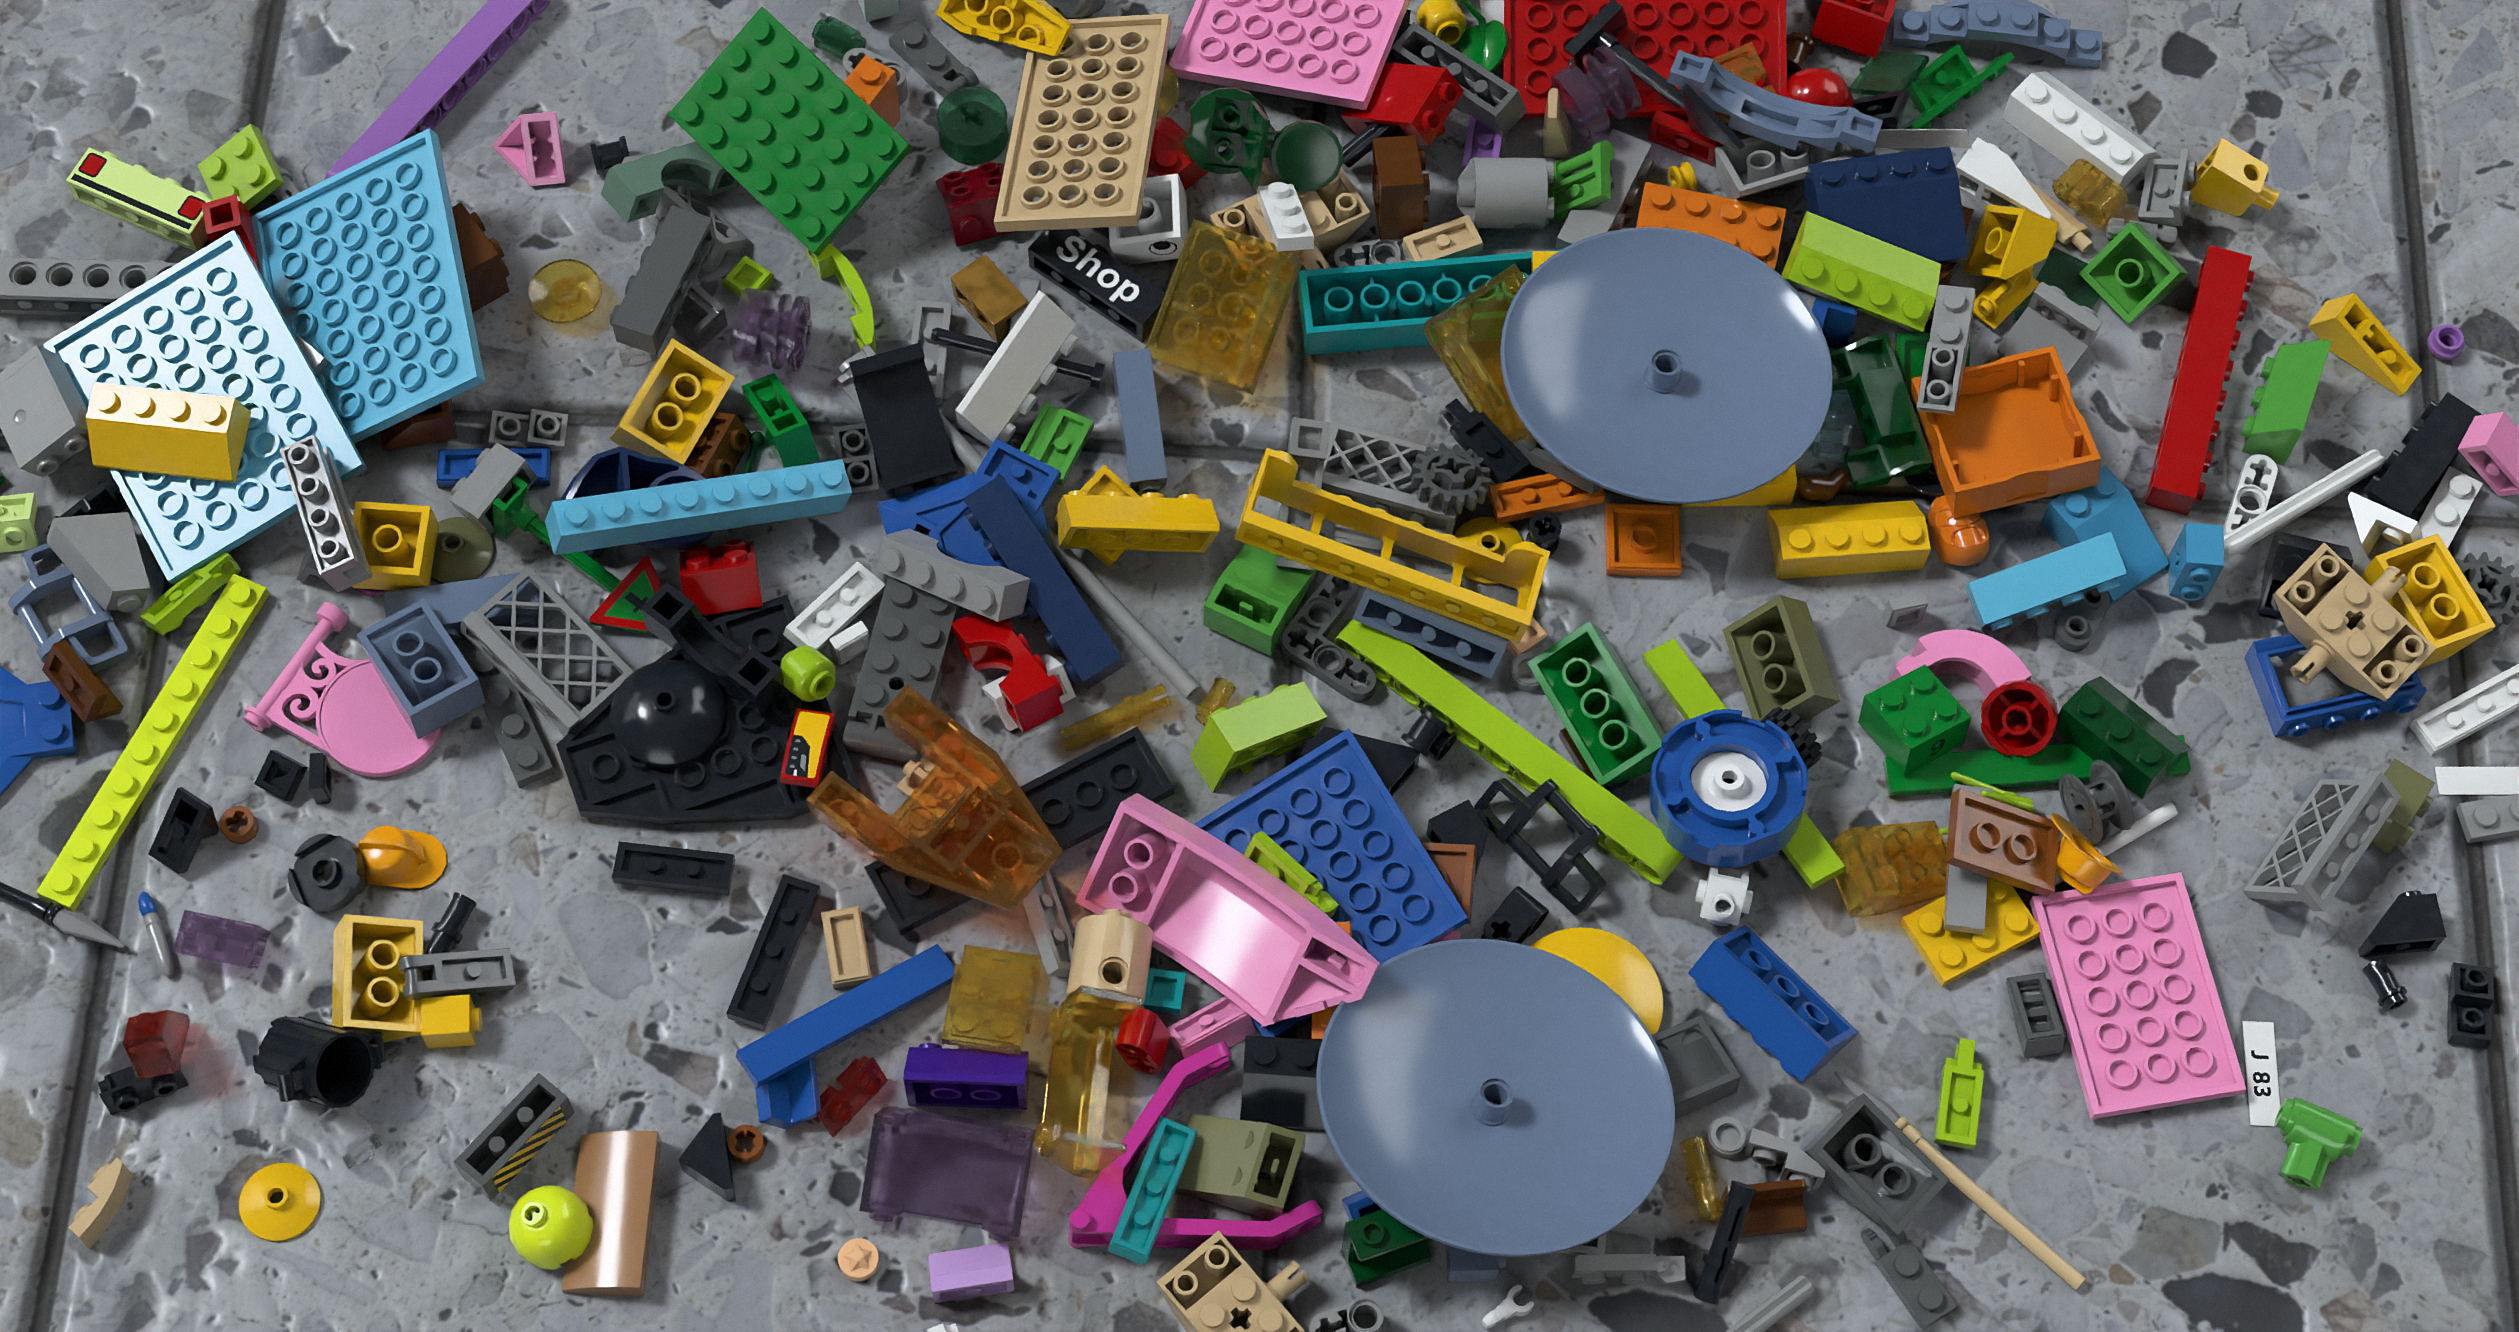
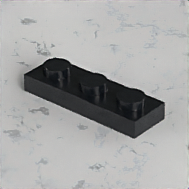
(673, 868)

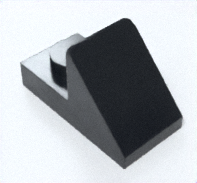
(182, 830)

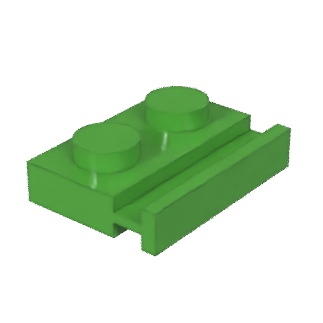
(1057, 438)

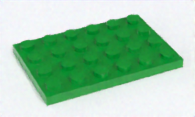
(790, 131)

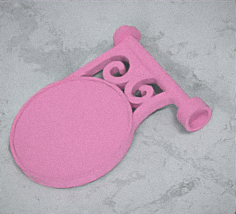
(354, 713)

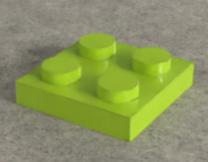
(242, 168)

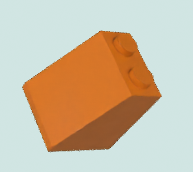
(877, 87)

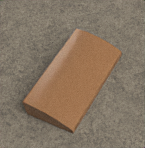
(619, 1186)

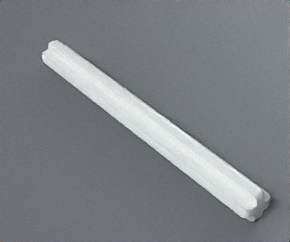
(2302, 502)

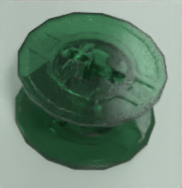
(972, 125)

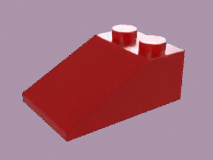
(1854, 24)

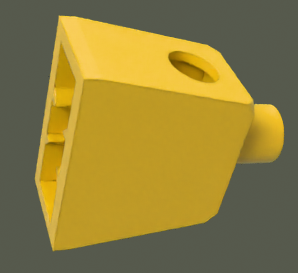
(2232, 181)

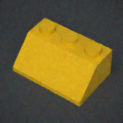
(673, 404)
(2435, 597)
(368, 976)

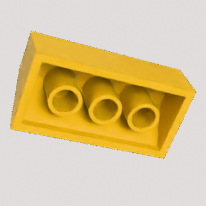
(166, 432)
(1136, 522)
(1848, 539)

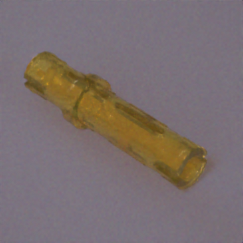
(1114, 717)

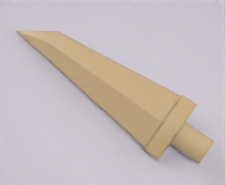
(2069, 228)

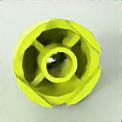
(550, 1226)

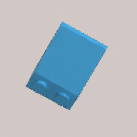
(2106, 509)

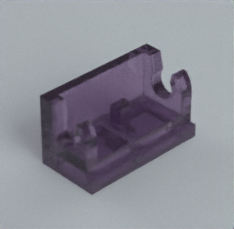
(221, 940)

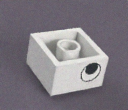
(1161, 224)

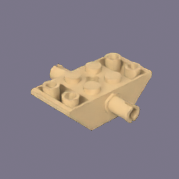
(1330, 211)
(2381, 644)
(1219, 1284)

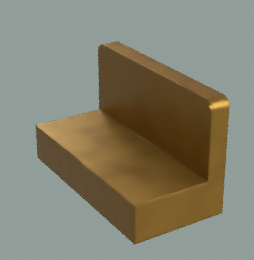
(988, 296)

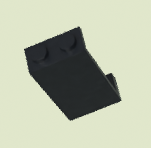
(903, 419)

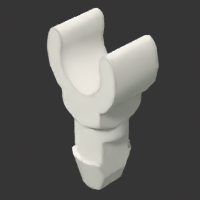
(1507, 1309)

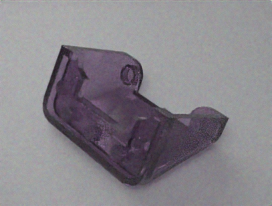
(949, 1170)

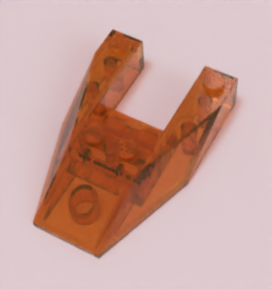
(960, 826)

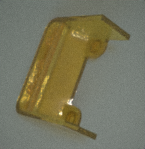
(1079, 1080)

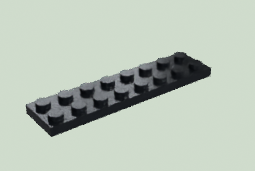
(1071, 801)

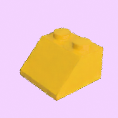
(2009, 242)

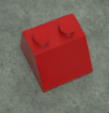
(1170, 155)

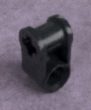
(1430, 736)
(1515, 918)

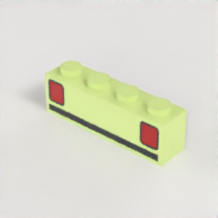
(140, 198)

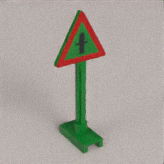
(626, 596)

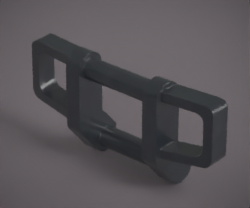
(1572, 856)

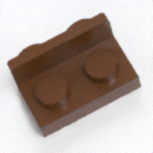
(719, 446)

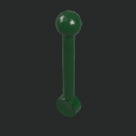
(756, 439)

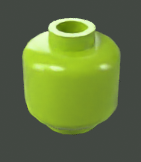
(808, 673)

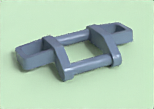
(75, 633)

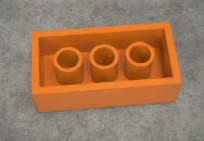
(1738, 222)

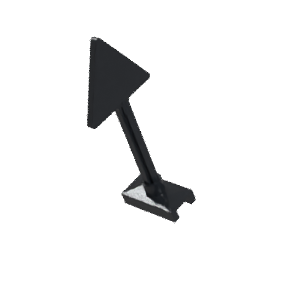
(1604, 29)

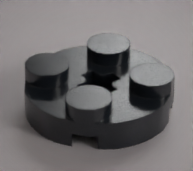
(347, 876)

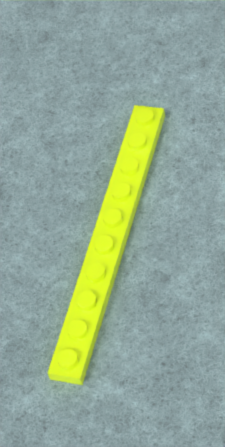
(152, 743)

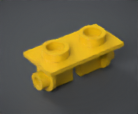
(2004, 297)

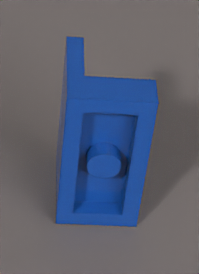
(1835, 321)
(790, 1097)

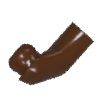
(1822, 488)

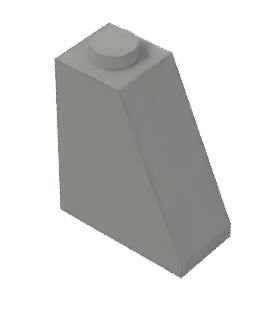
(103, 558)

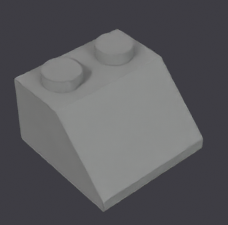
(490, 481)

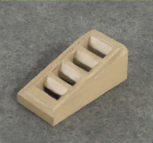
(1556, 128)

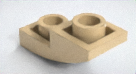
(109, 1188)

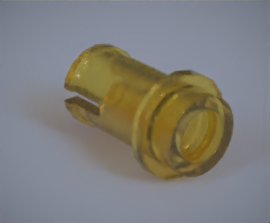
(1216, 698)

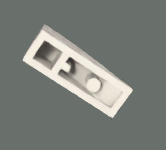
(1994, 179)

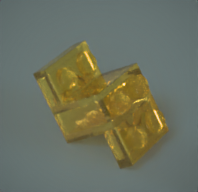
(992, 1000)

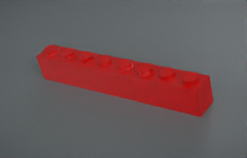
(2199, 381)

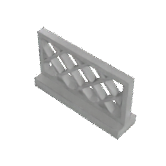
(1385, 495)
(517, 665)
(2332, 853)

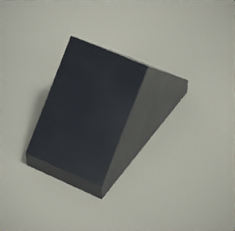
(1885, 107)
(709, 1159)

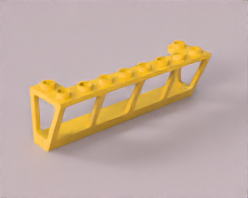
(1520, 568)

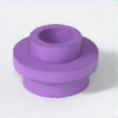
(2450, 335)

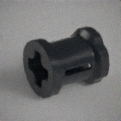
(609, 154)
(1537, 527)

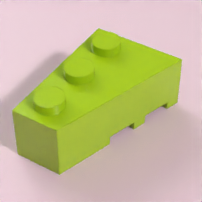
(1254, 730)

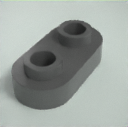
(2083, 615)

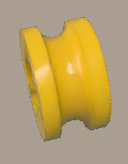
(1682, 177)

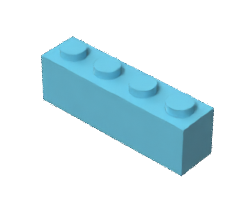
(2046, 580)

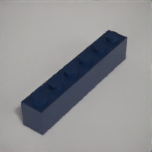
(1050, 590)

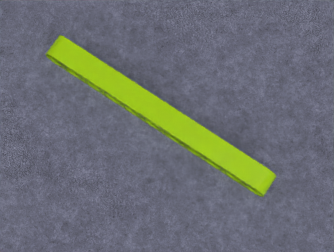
(1510, 747)

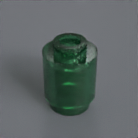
(836, 37)

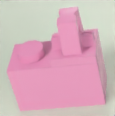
(2493, 451)

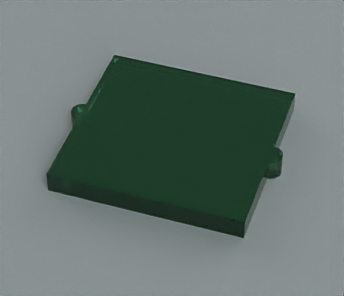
(1889, 73)

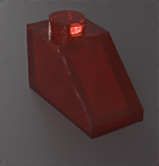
(156, 1042)

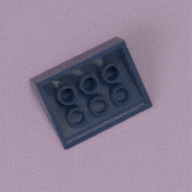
(1896, 198)

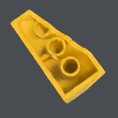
(1016, 22)

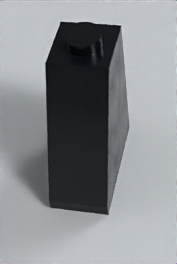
(1390, 760)

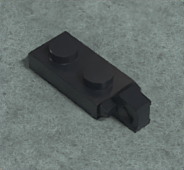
(1486, 440)

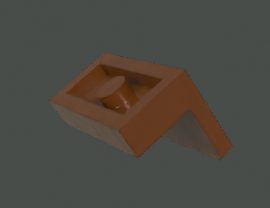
(78, 685)
(1774, 1208)

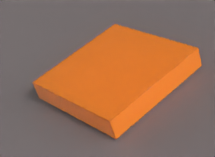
(1643, 540)

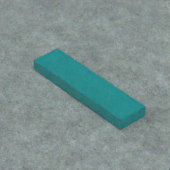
(1152, 1191)

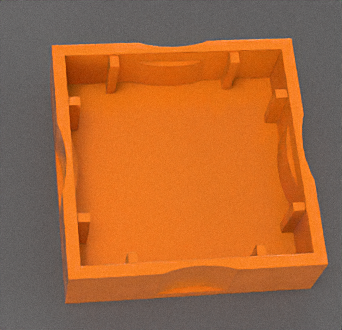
(2010, 435)

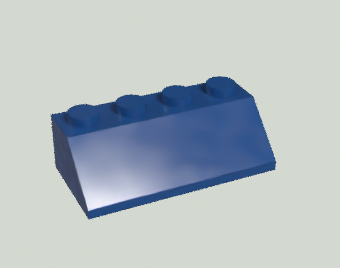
(1772, 1002)

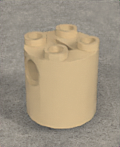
(1111, 954)

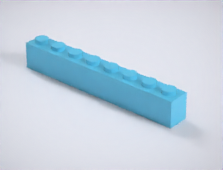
(697, 506)

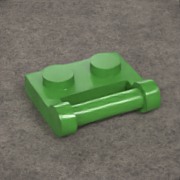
(1586, 187)

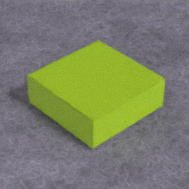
(748, 275)

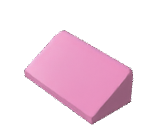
(1210, 1025)

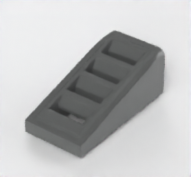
(2038, 1038)

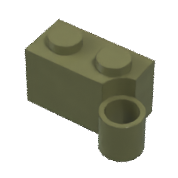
(2415, 801)

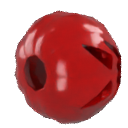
(1820, 88)

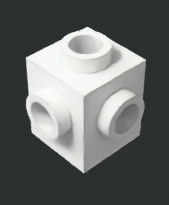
(1724, 895)

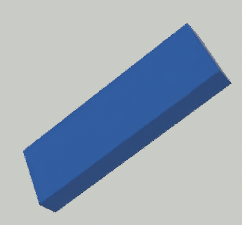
(460, 463)

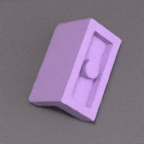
(970, 1272)

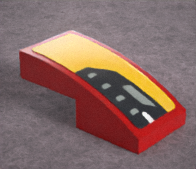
(807, 748)

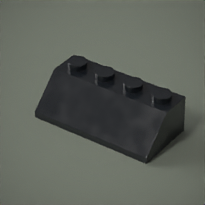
(1281, 1082)

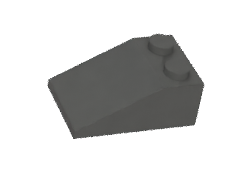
(1875, 1165)

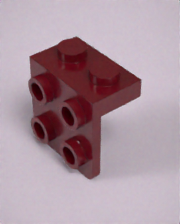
(972, 201)

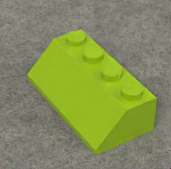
(1863, 273)

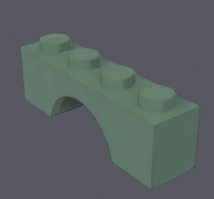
(639, 184)

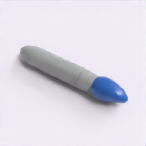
(156, 934)

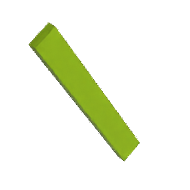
(1694, 697)

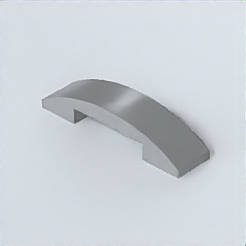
(1309, 449)

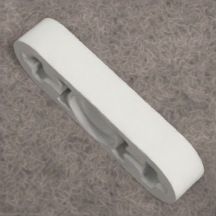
(2245, 488)

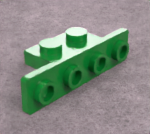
(1947, 81)

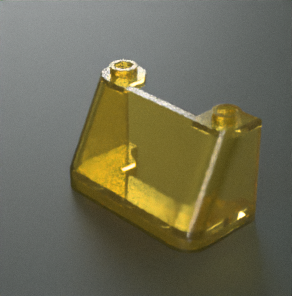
(1469, 346)

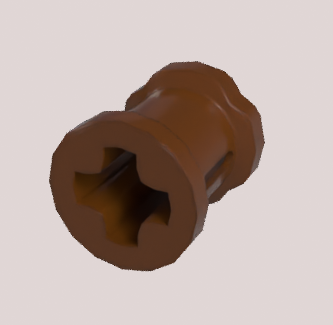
(1798, 49)

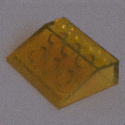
(1223, 306)

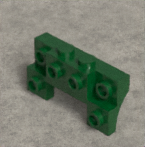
(1883, 412)

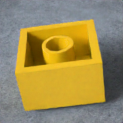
(397, 544)

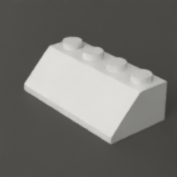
(2075, 128)
(1017, 371)

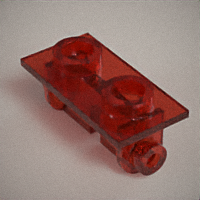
(859, 1084)

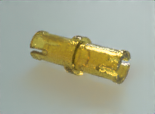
(1701, 1178)

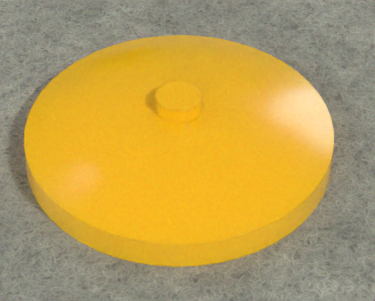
(1615, 964)

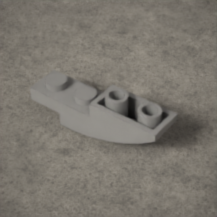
(1946, 350)

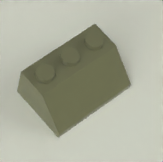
(1781, 660)

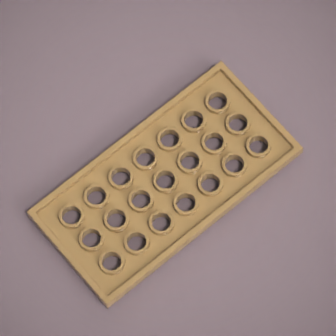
(1135, 132)

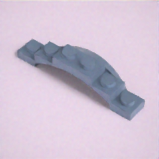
(1998, 21)
(1772, 115)

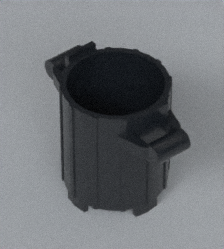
(318, 1061)

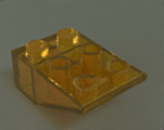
(1890, 866)

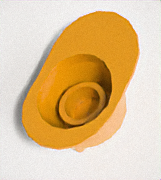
(402, 857)
(2079, 860)

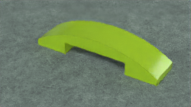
(833, 262)

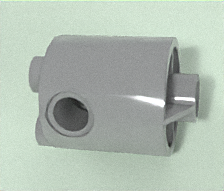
(1506, 192)

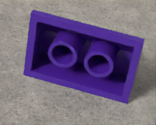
(966, 1078)

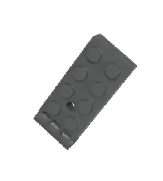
(905, 648)

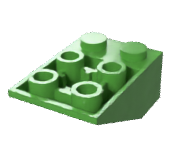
(1256, 599)

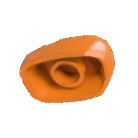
(1957, 540)

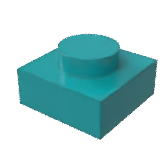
(1165, 991)

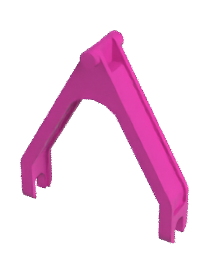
(1103, 1205)

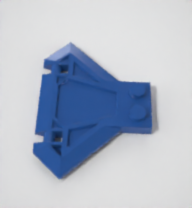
(942, 506)
(33, 725)

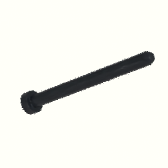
(989, 348)

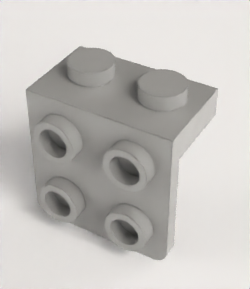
(2053, 321)

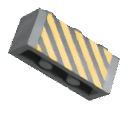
(514, 1137)

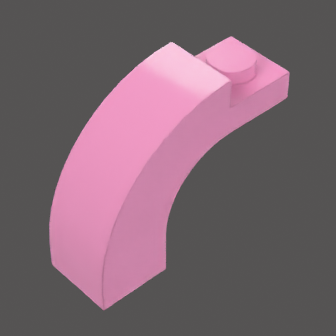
(1965, 654)

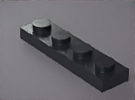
(773, 952)

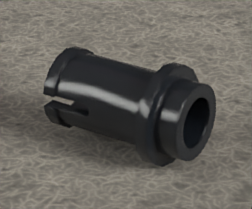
(2385, 985)

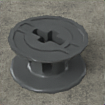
(2109, 796)

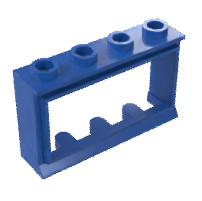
(2326, 713)

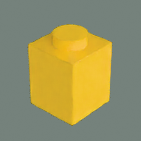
(449, 1021)

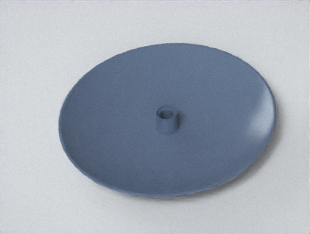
(1666, 365)
(1561, 1054)

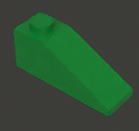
(780, 421)

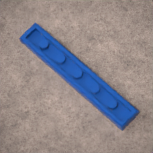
(846, 1016)

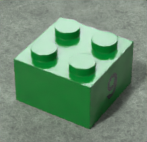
(1914, 719)

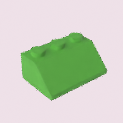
(2284, 399)

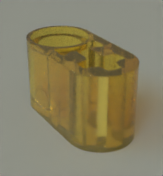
(2090, 192)

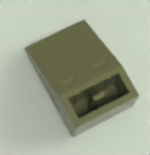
(1242, 1164)

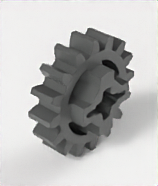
(1450, 478)
(2490, 583)

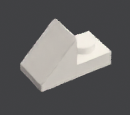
(2375, 519)

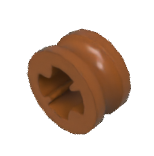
(245, 833)
(758, 1142)

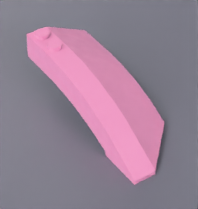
(1224, 916)

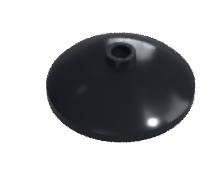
(673, 732)

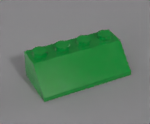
(1599, 705)

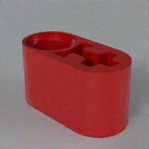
(1143, 1041)

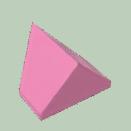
(534, 148)

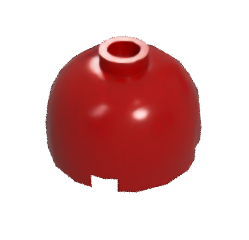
(2019, 718)

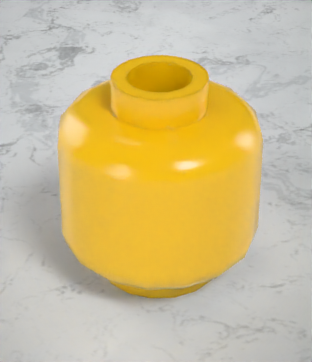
(1442, 19)

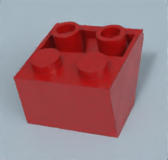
(721, 576)

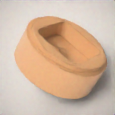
(858, 1259)

